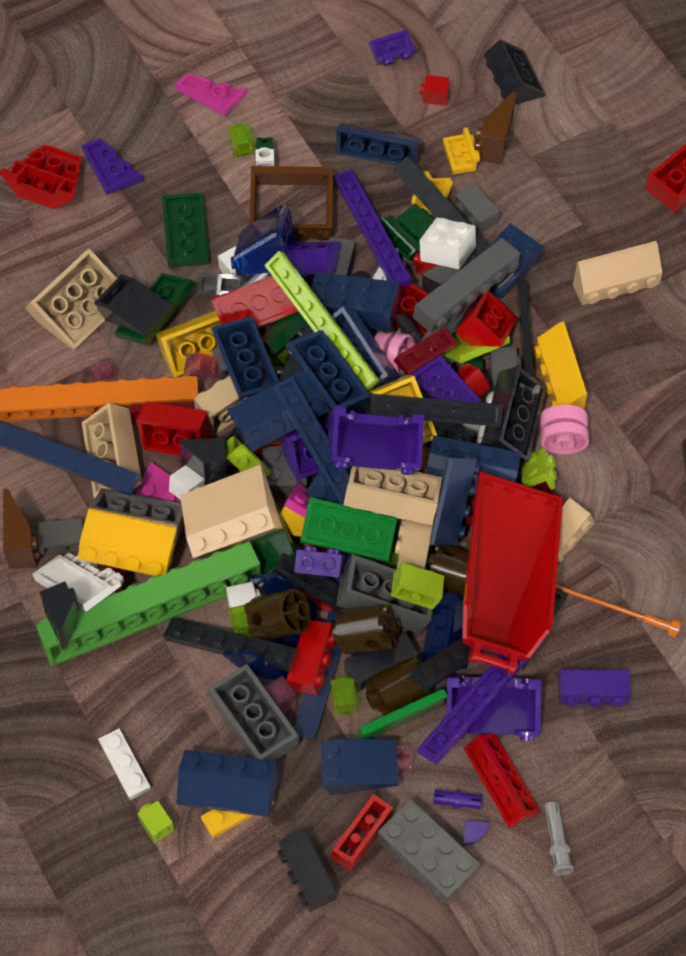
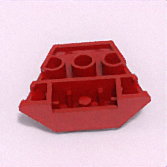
(45, 176)

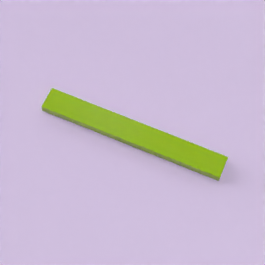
(318, 316)

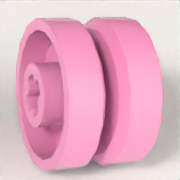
(393, 345)
(564, 429)

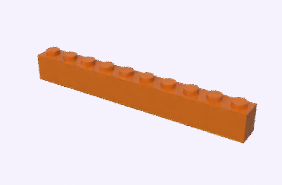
(87, 398)

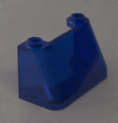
(262, 241)

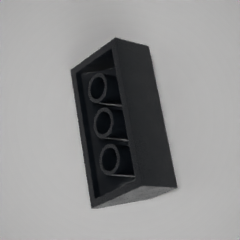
(522, 404)

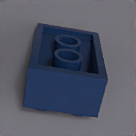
(529, 257)
(358, 765)

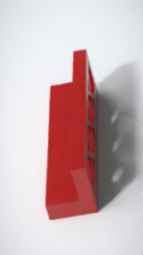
(498, 779)

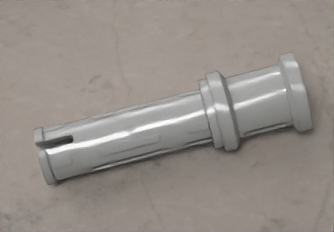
(559, 849)

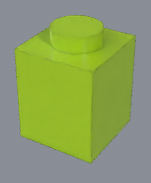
(155, 821)

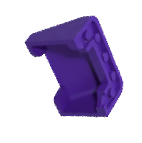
(375, 441)
(511, 712)

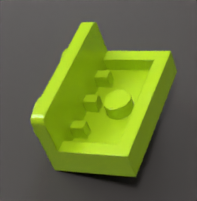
(242, 456)
(539, 469)

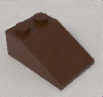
(495, 131)
(18, 542)

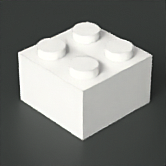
(447, 243)

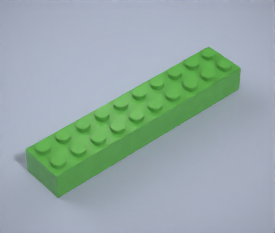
(153, 602)

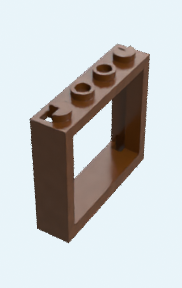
(295, 176)

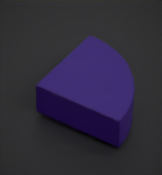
(474, 831)

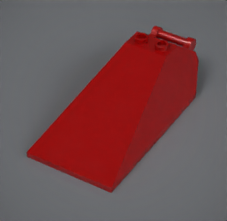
(510, 571)

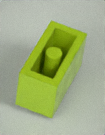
(417, 585)

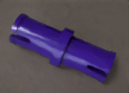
(457, 799)

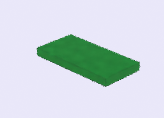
(348, 529)
(402, 716)

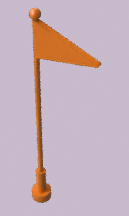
(672, 627)

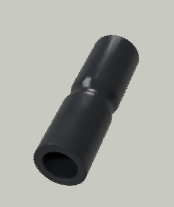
(409, 327)

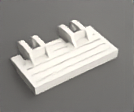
(88, 582)

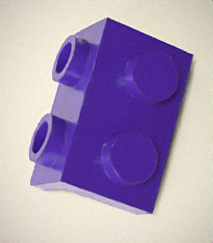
(392, 47)
(319, 563)

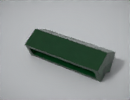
(400, 238)
(282, 332)

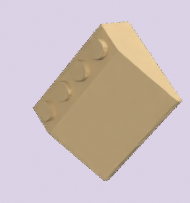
(68, 302)
(229, 512)

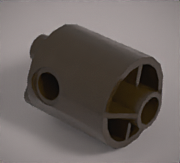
(451, 564)
(278, 614)
(366, 629)
(394, 687)

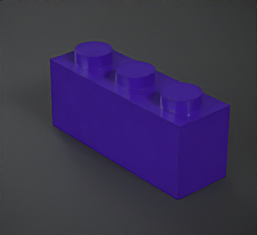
(594, 687)

